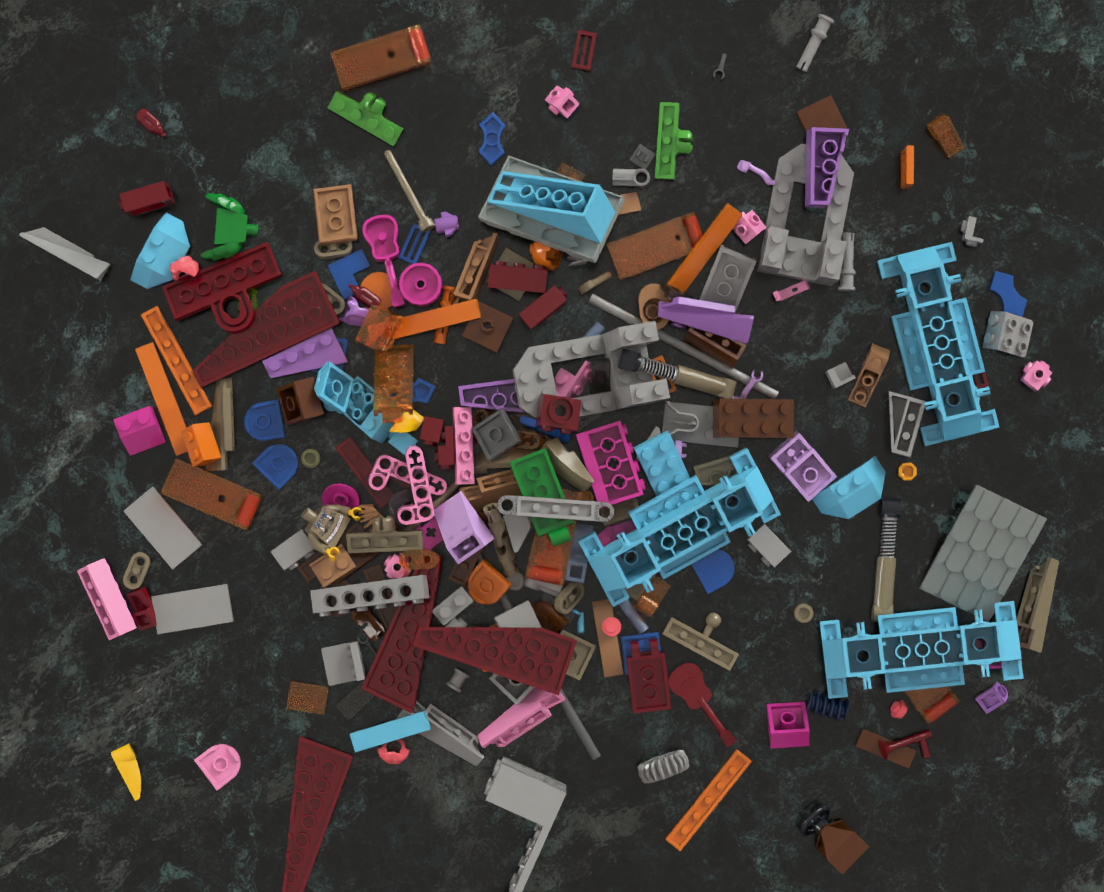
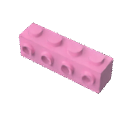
(106, 599)

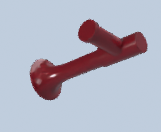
(886, 748)

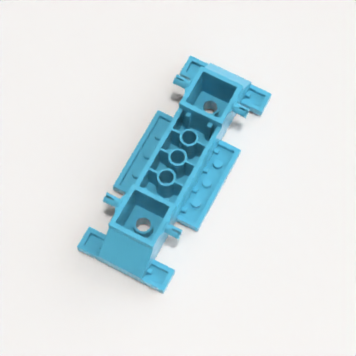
(939, 343)
(680, 528)
(921, 649)

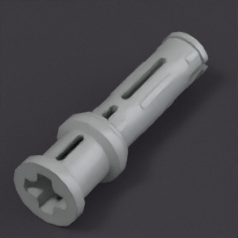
(818, 34)
(847, 271)

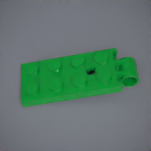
(538, 479)

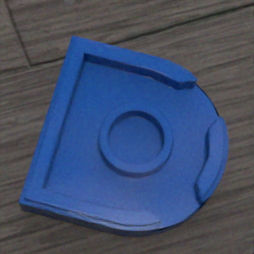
(265, 421)
(277, 464)
(714, 570)

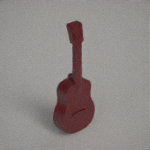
(689, 684)

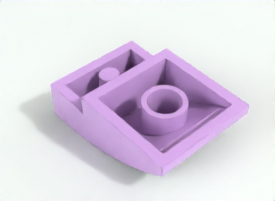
(802, 466)

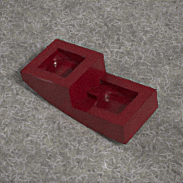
(144, 612)

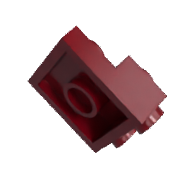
(445, 454)

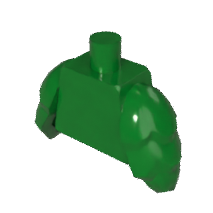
(230, 227)

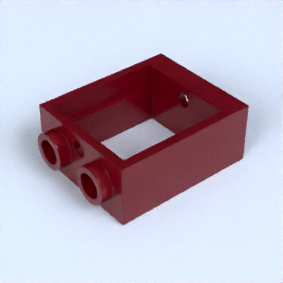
(146, 199)
(543, 307)

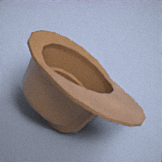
(648, 305)

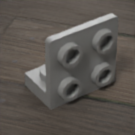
(343, 663)

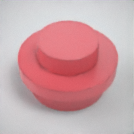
(611, 626)
(898, 709)

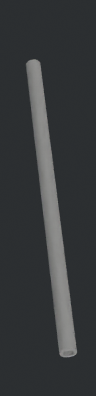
(684, 347)

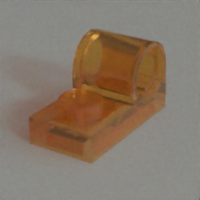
(946, 134)
(650, 601)

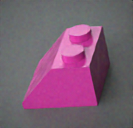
(140, 430)
(788, 725)

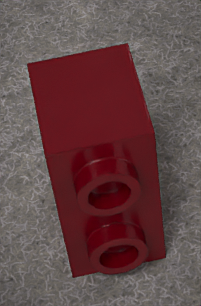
(432, 430)

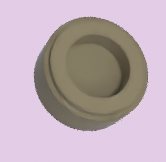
(803, 613)

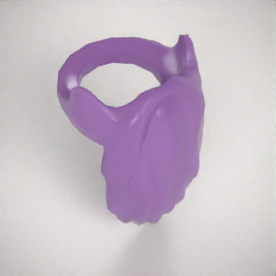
(355, 315)

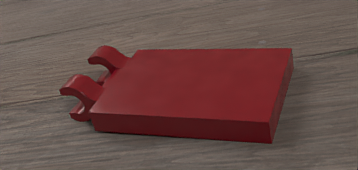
(648, 679)

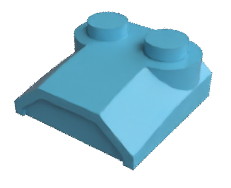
(333, 387)

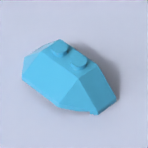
(163, 247)
(853, 491)

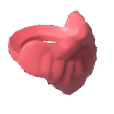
(185, 265)
(393, 757)

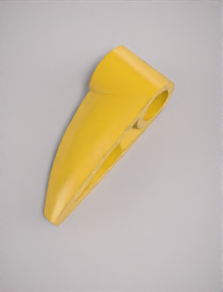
(409, 423)
(128, 768)

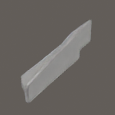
(67, 251)
(449, 734)

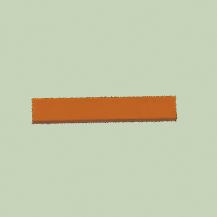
(705, 248)
(438, 318)
(176, 360)
(163, 395)
(708, 800)

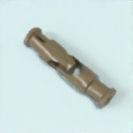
(501, 541)

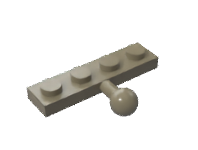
(701, 642)

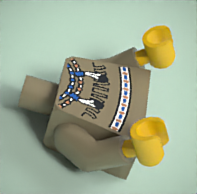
(327, 526)

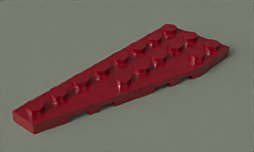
(281, 321)
(518, 653)

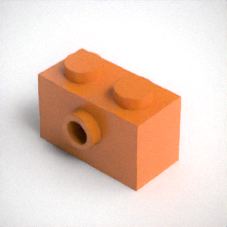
(201, 444)

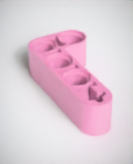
(392, 471)
(416, 483)

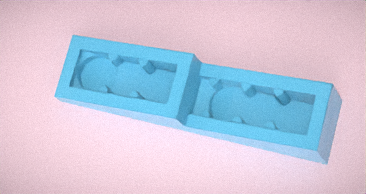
(390, 731)

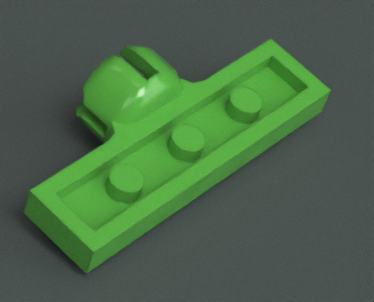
(366, 115)
(670, 141)

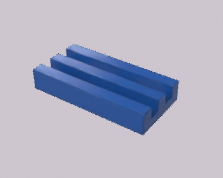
(408, 259)

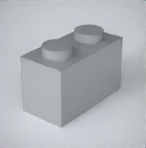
(768, 546)
(293, 550)
(452, 605)

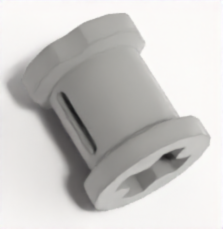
(457, 679)

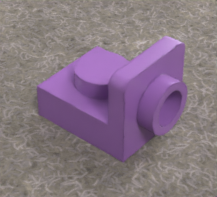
(992, 697)

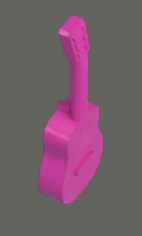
(382, 236)

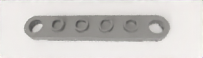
(555, 508)

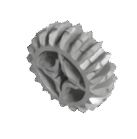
(663, 766)

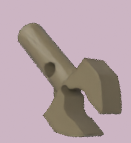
(595, 282)

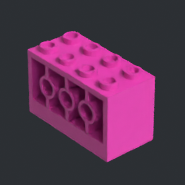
(597, 459)

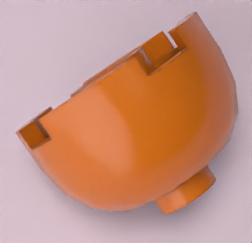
(545, 256)

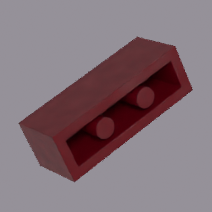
(518, 277)

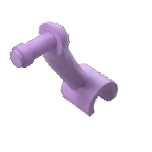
(745, 165)
(746, 390)

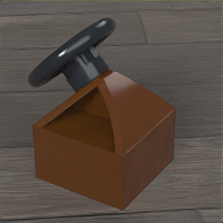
(835, 840)

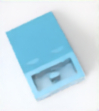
(361, 411)

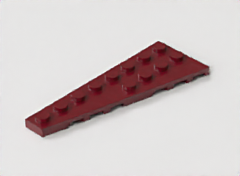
(398, 664)
(315, 793)

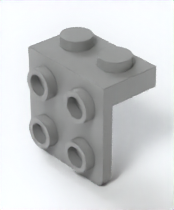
(1008, 333)

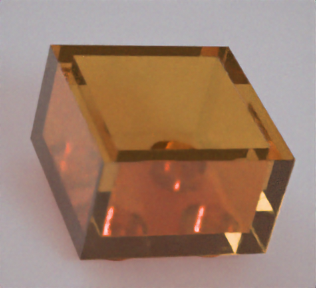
(379, 328)

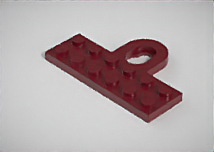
(223, 282)

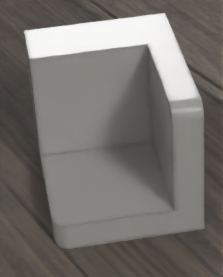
(839, 375)

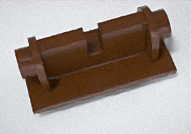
(374, 628)

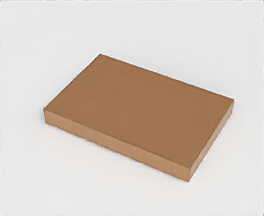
(335, 214)

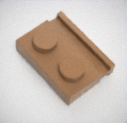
(331, 571)

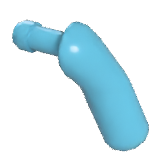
(580, 622)

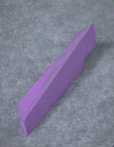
(709, 317)

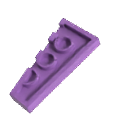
(306, 355)

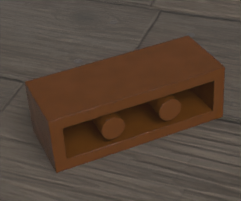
(719, 347)

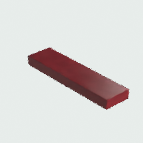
(362, 468)

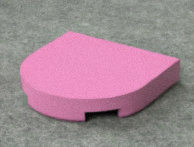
(219, 764)

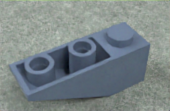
(577, 560)

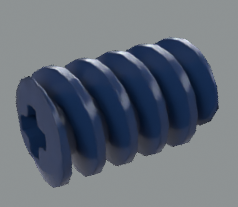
(829, 706)

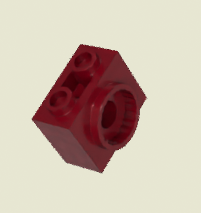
(549, 420)

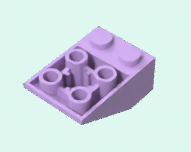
(461, 527)

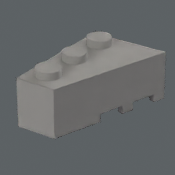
(905, 422)

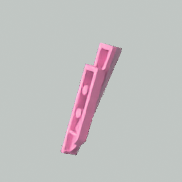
(520, 718)

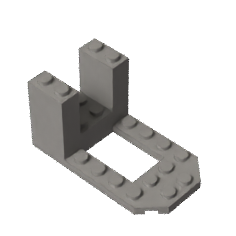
(800, 257)
(628, 389)
(529, 796)

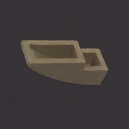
(568, 465)

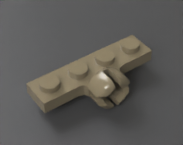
(384, 538)

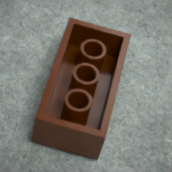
(753, 418)

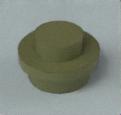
(310, 458)

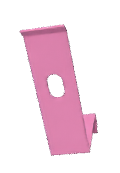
(787, 292)

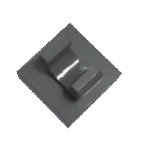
(642, 157)

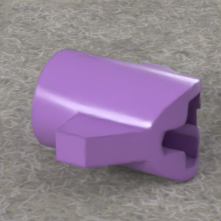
(446, 224)

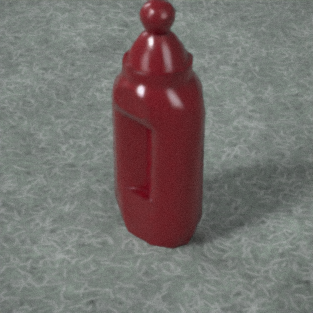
(150, 122)
(365, 296)

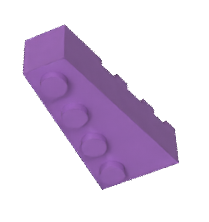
(823, 159)
(491, 396)

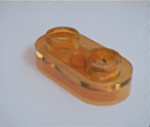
(418, 559)

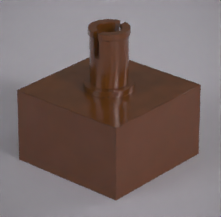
(489, 329)
(299, 401)

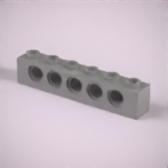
(417, 584)

